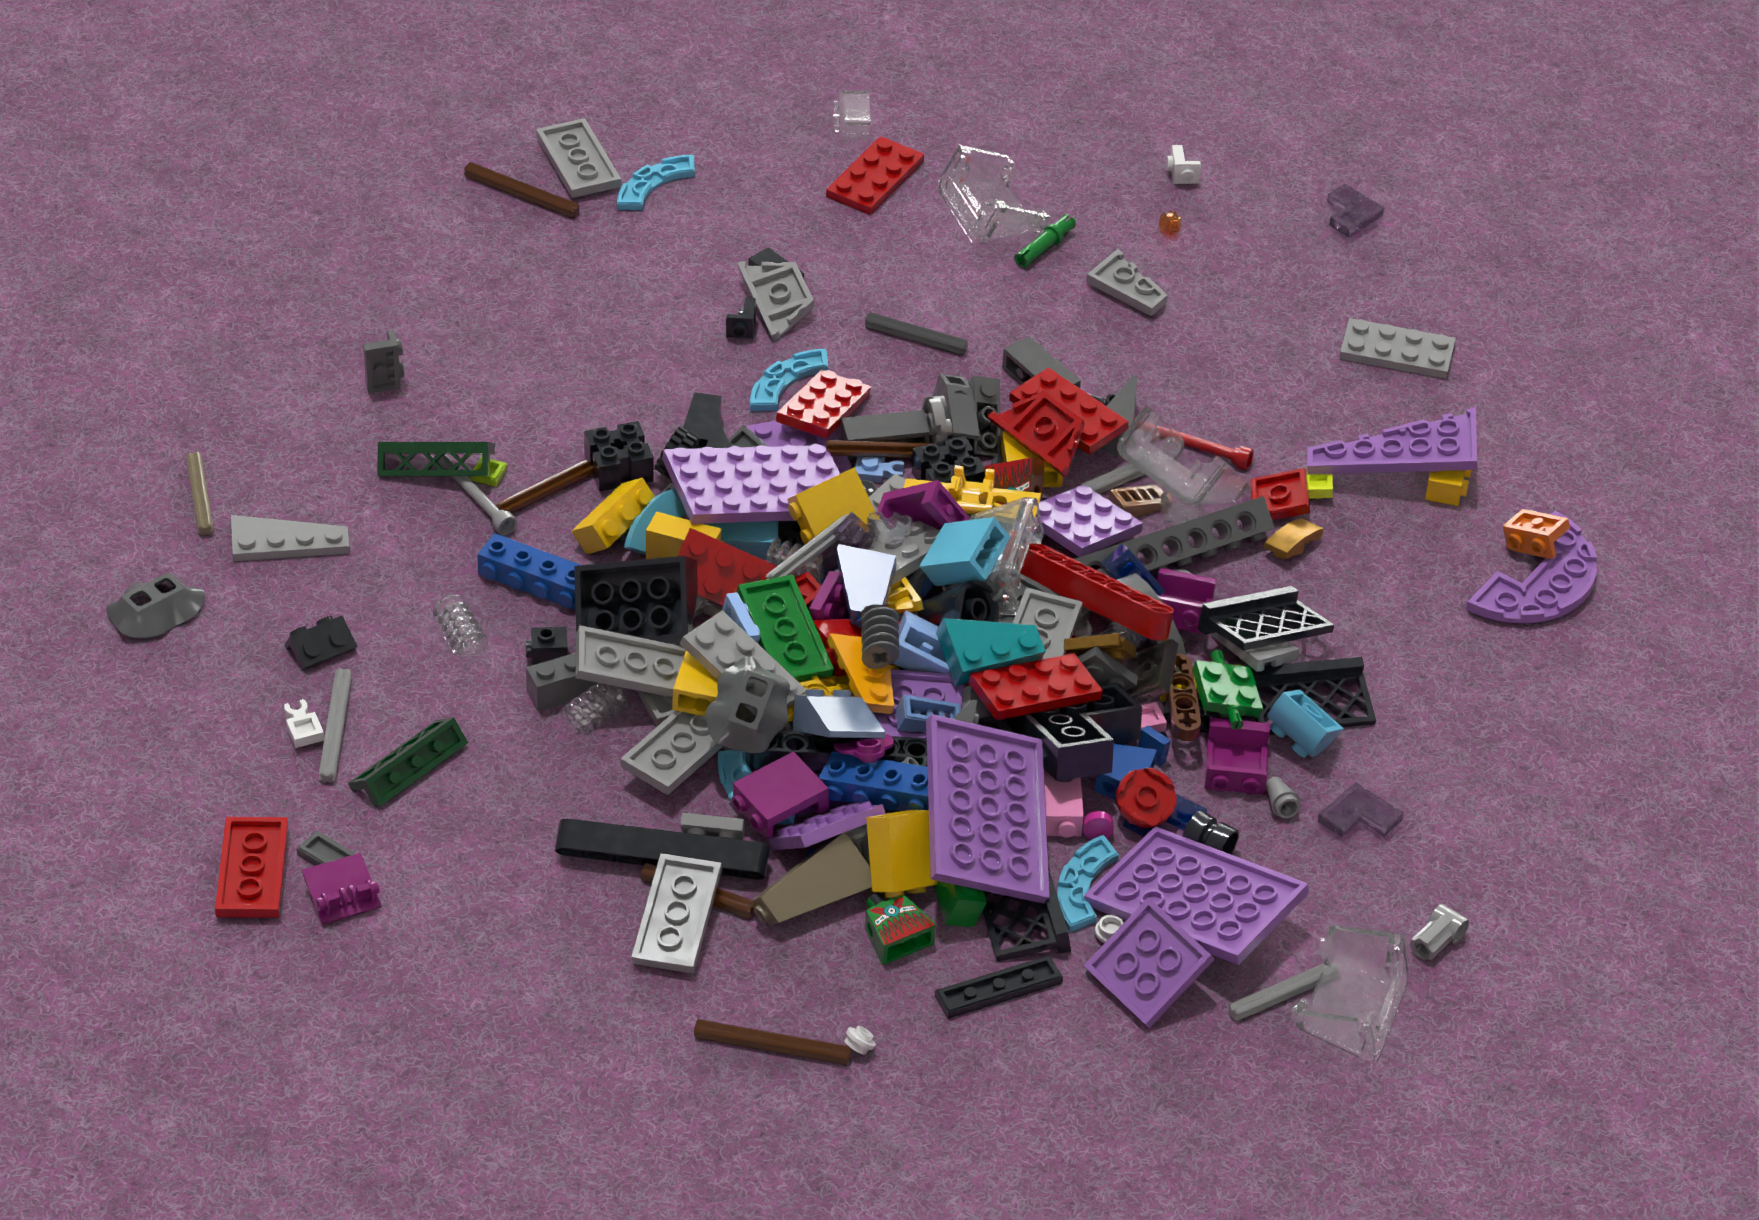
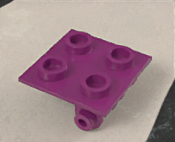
(342, 888)

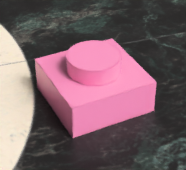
(1153, 717)

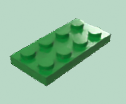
(786, 627)

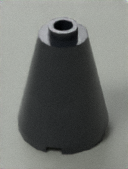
(962, 602)

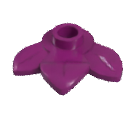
(866, 749)

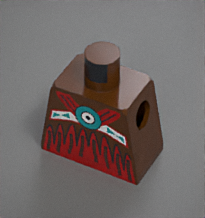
(1019, 475)

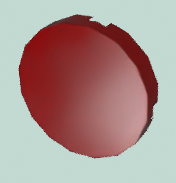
(1146, 797)

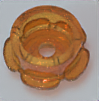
(1169, 223)

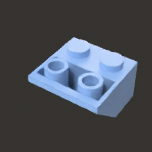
(919, 646)

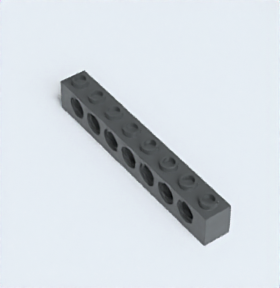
(1252, 514)

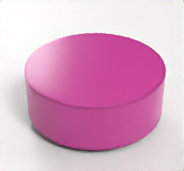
(1097, 824)

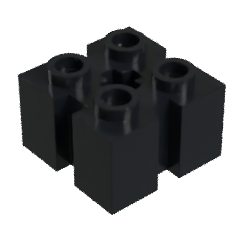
(618, 455)
(938, 463)

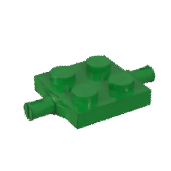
(1227, 689)

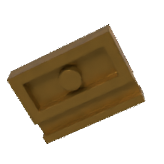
(1111, 644)

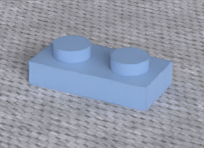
(740, 615)

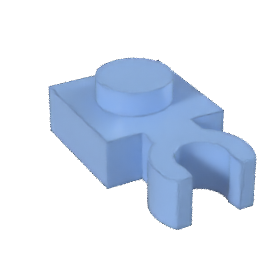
(876, 469)

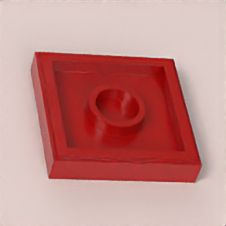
(1284, 493)

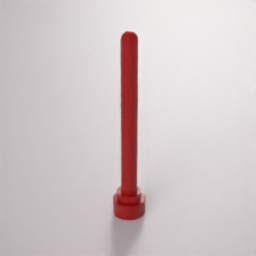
(1241, 457)

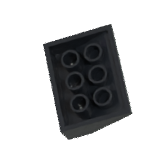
(638, 597)

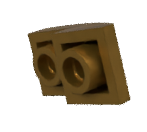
(1292, 538)

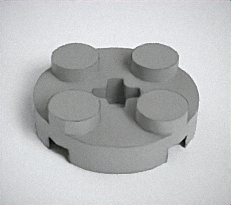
(938, 424)

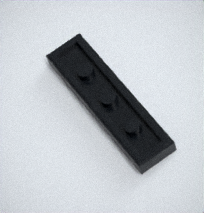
(998, 986)

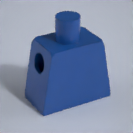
(1124, 760)

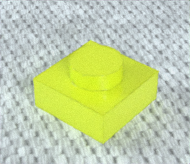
(1320, 485)

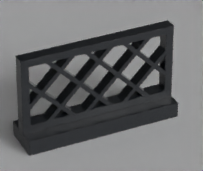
(1262, 619)
(1327, 673)
(1051, 915)

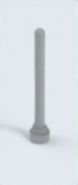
(502, 520)

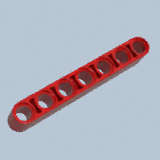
(1098, 592)

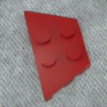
(1043, 429)

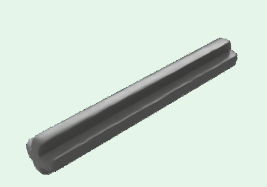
(916, 333)

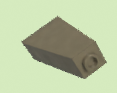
(820, 879)

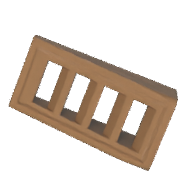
(1126, 497)

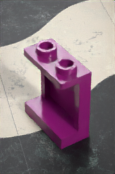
(923, 503)
(1186, 595)
(1237, 757)
(778, 793)

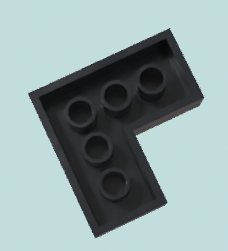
(1082, 736)

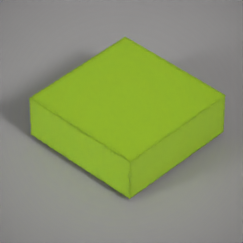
(497, 471)

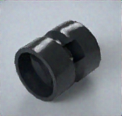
(1205, 830)

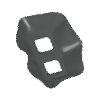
(160, 613)
(770, 708)

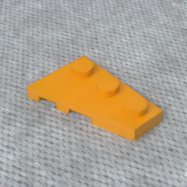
(865, 682)

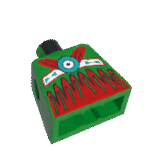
(897, 927)

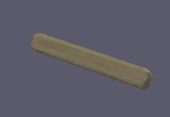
(199, 493)

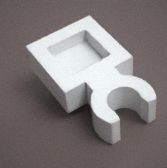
(303, 727)

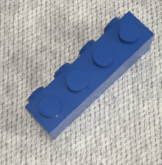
(528, 570)
(883, 782)

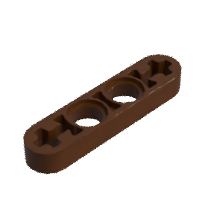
(1186, 697)

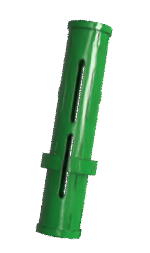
(1052, 235)

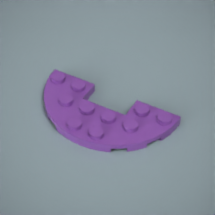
(1549, 591)

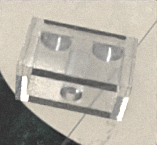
(853, 116)

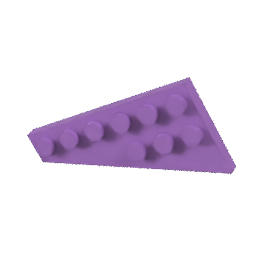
(1403, 448)

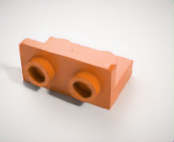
(1534, 533)

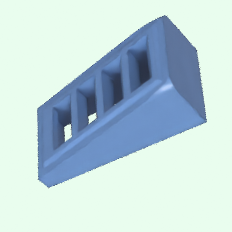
(911, 707)

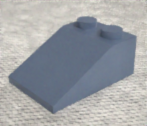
(835, 715)

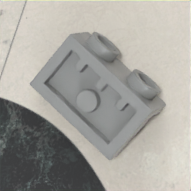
(713, 826)

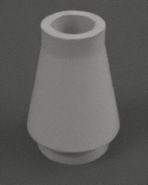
(1282, 798)

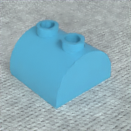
(1303, 722)

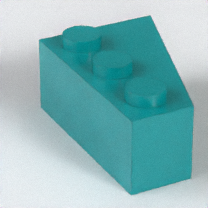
(985, 645)

